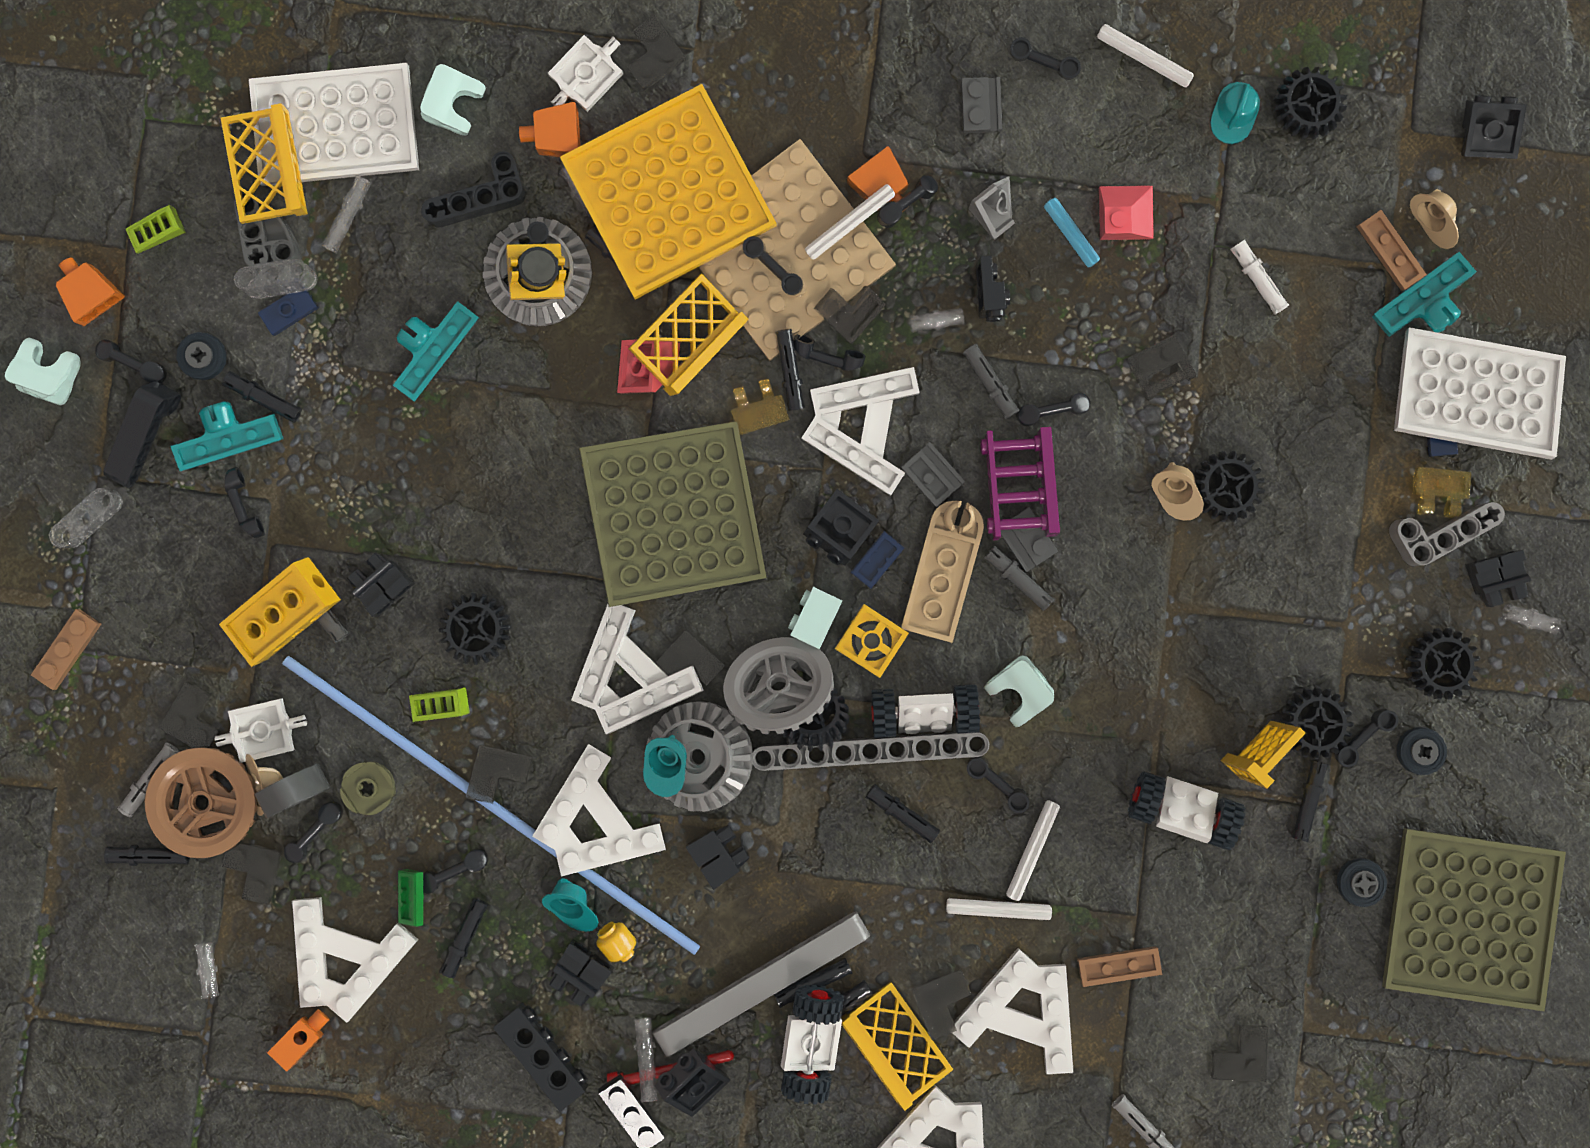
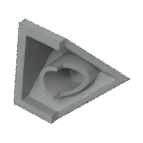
(993, 208)

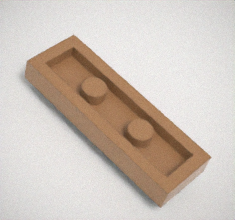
(1391, 250)
(66, 649)
(1119, 966)

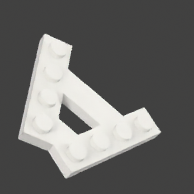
(878, 395)
(614, 646)
(621, 840)
(316, 940)
(990, 1010)
(938, 1110)

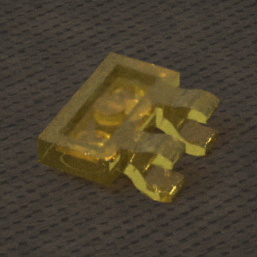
(759, 414)
(1444, 484)

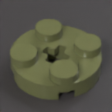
(383, 789)

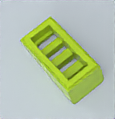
(157, 217)
(455, 700)

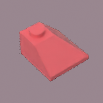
(1126, 212)
(634, 375)

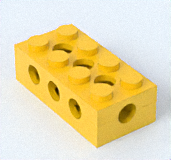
(279, 611)

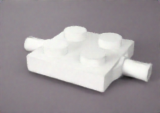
(585, 73)
(261, 730)

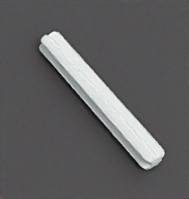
(1145, 55)
(850, 221)
(1033, 850)
(999, 909)

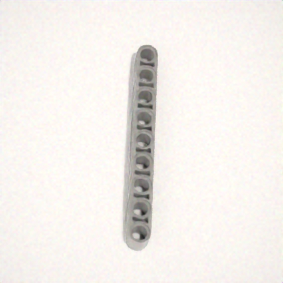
(882, 756)
(761, 984)

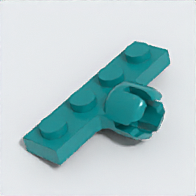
(1428, 298)
(431, 348)
(224, 436)

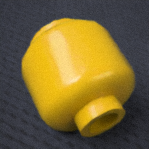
(616, 942)

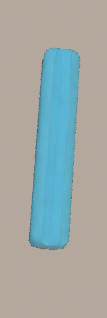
(1071, 232)

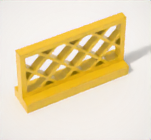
(286, 157)
(704, 351)
(1263, 753)
(876, 1058)

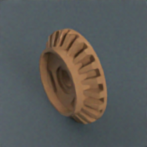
(180, 827)

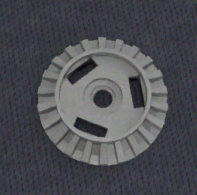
(538, 311)
(773, 663)
(727, 748)

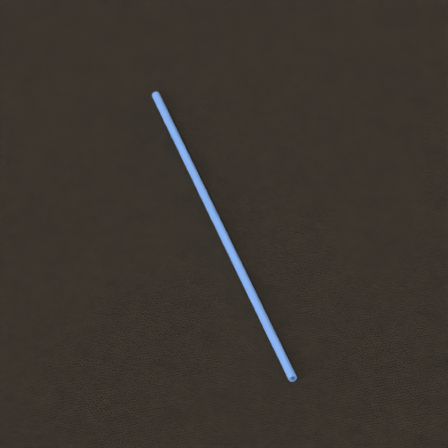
(495, 808)

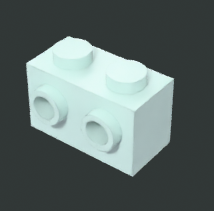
(815, 617)

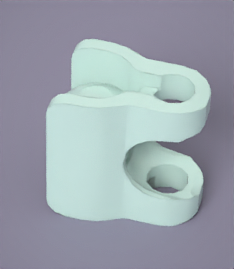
(440, 94)
(47, 383)
(1029, 683)

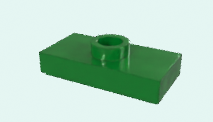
(410, 897)

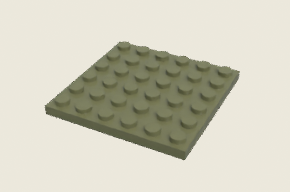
(672, 513)
(1473, 919)

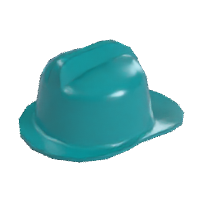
(1235, 112)
(665, 766)
(570, 906)

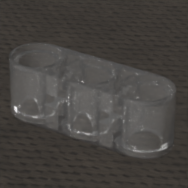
(265, 274)
(74, 523)

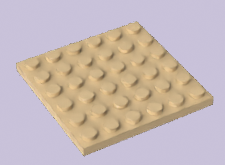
(804, 207)

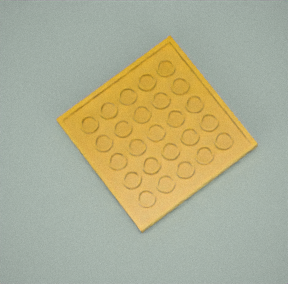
(668, 191)

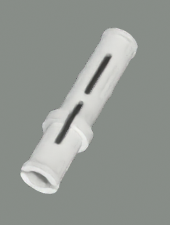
(1256, 272)

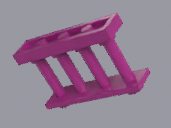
(1046, 495)

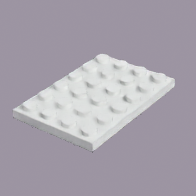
(342, 121)
(1480, 393)

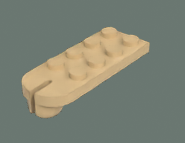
(944, 572)

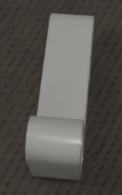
(1450, 530)

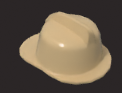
(1437, 216)
(1178, 492)
(262, 777)

